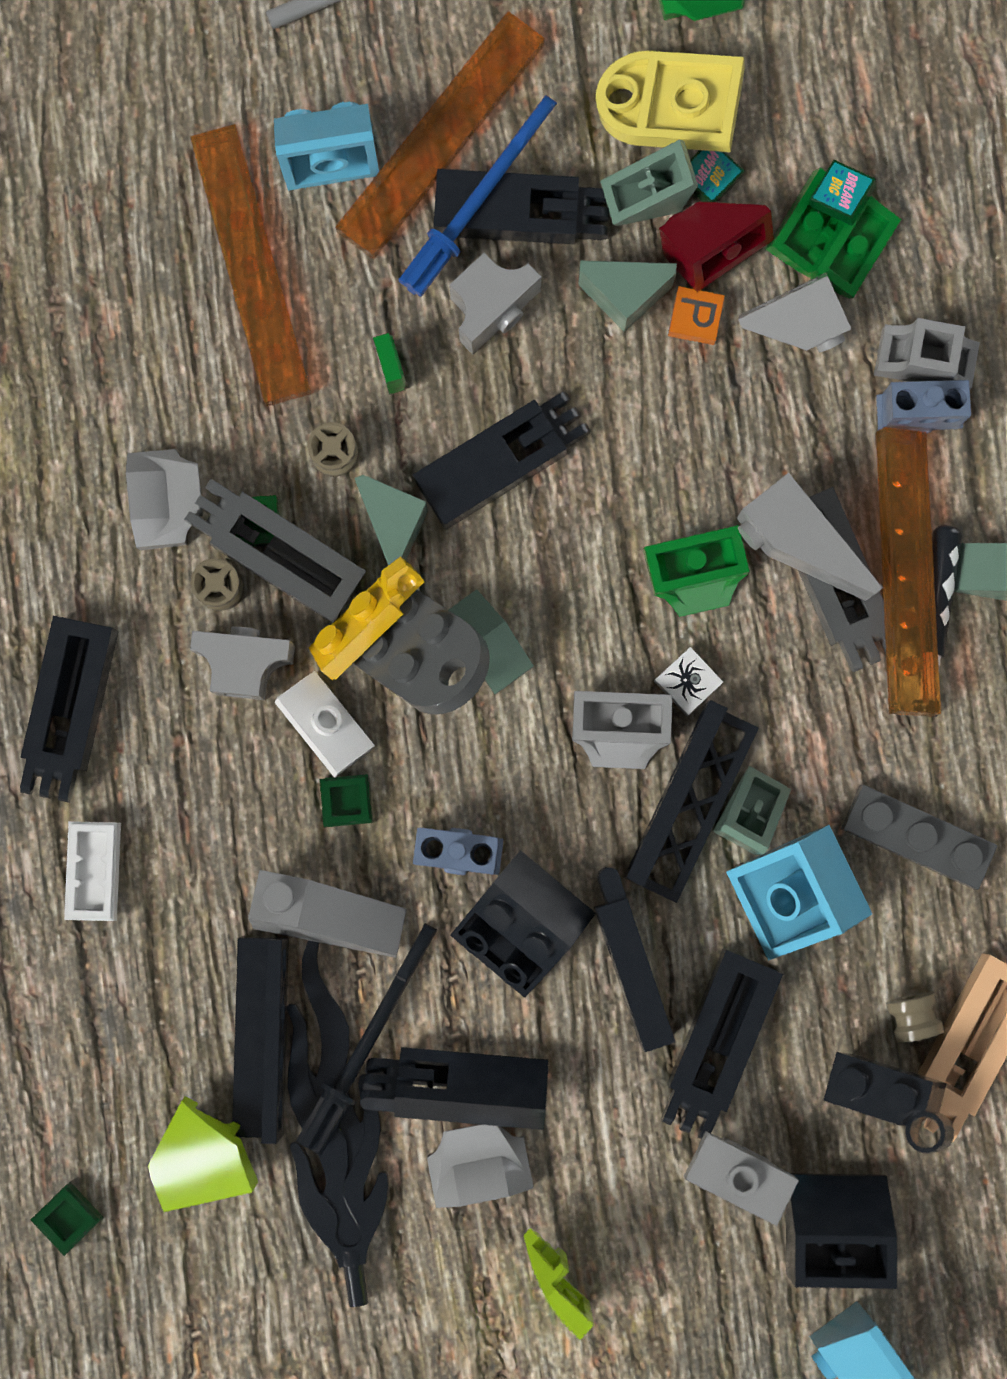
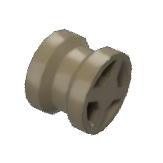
(326, 442)
(210, 578)
(915, 1017)

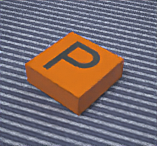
(696, 315)

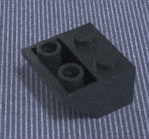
(523, 924)
(841, 1232)

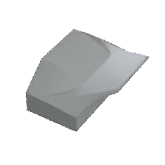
(160, 495)
(621, 727)
(478, 1166)

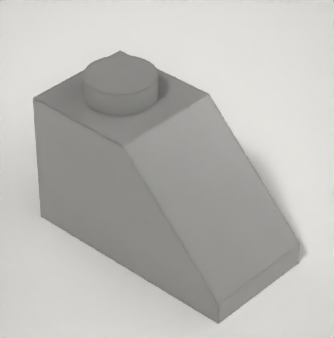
(801, 317)

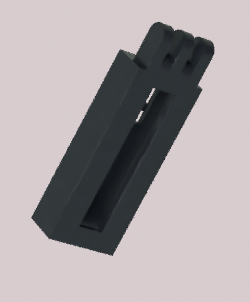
(507, 207)
(487, 467)
(72, 688)
(631, 964)
(727, 1024)
(478, 1089)

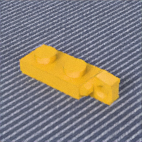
(365, 619)

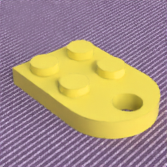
(673, 99)

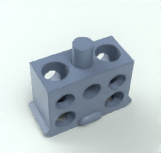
(924, 405)
(458, 851)

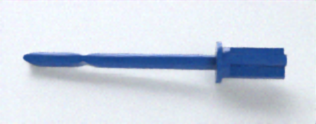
(440, 245)

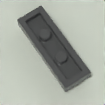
(919, 837)

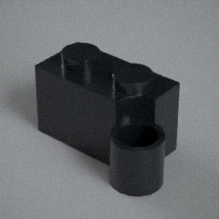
(890, 1096)

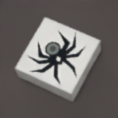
(688, 681)

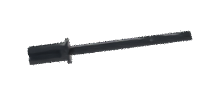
(333, 1101)

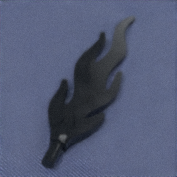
(340, 1213)

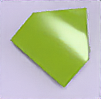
(199, 1160)
(565, 1300)

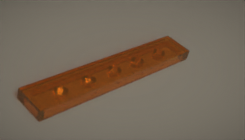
(440, 135)
(250, 265)
(908, 573)

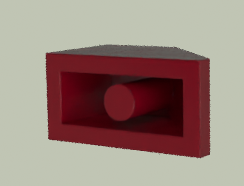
(714, 238)

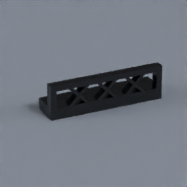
(675, 794)
(260, 1038)

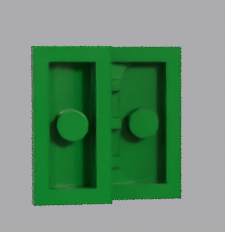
(822, 244)

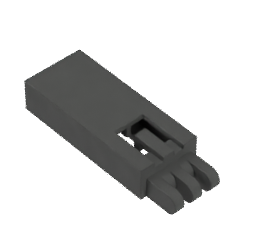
(291, 563)
(841, 620)

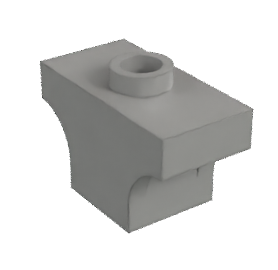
(491, 299)
(926, 352)
(241, 660)
(741, 1177)

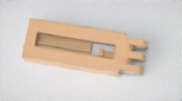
(977, 1030)

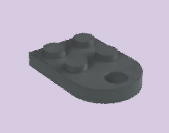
(422, 653)

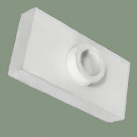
(324, 723)
(92, 871)

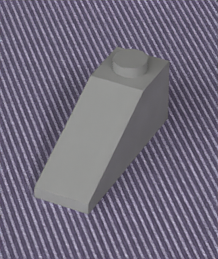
(799, 535)
(325, 914)

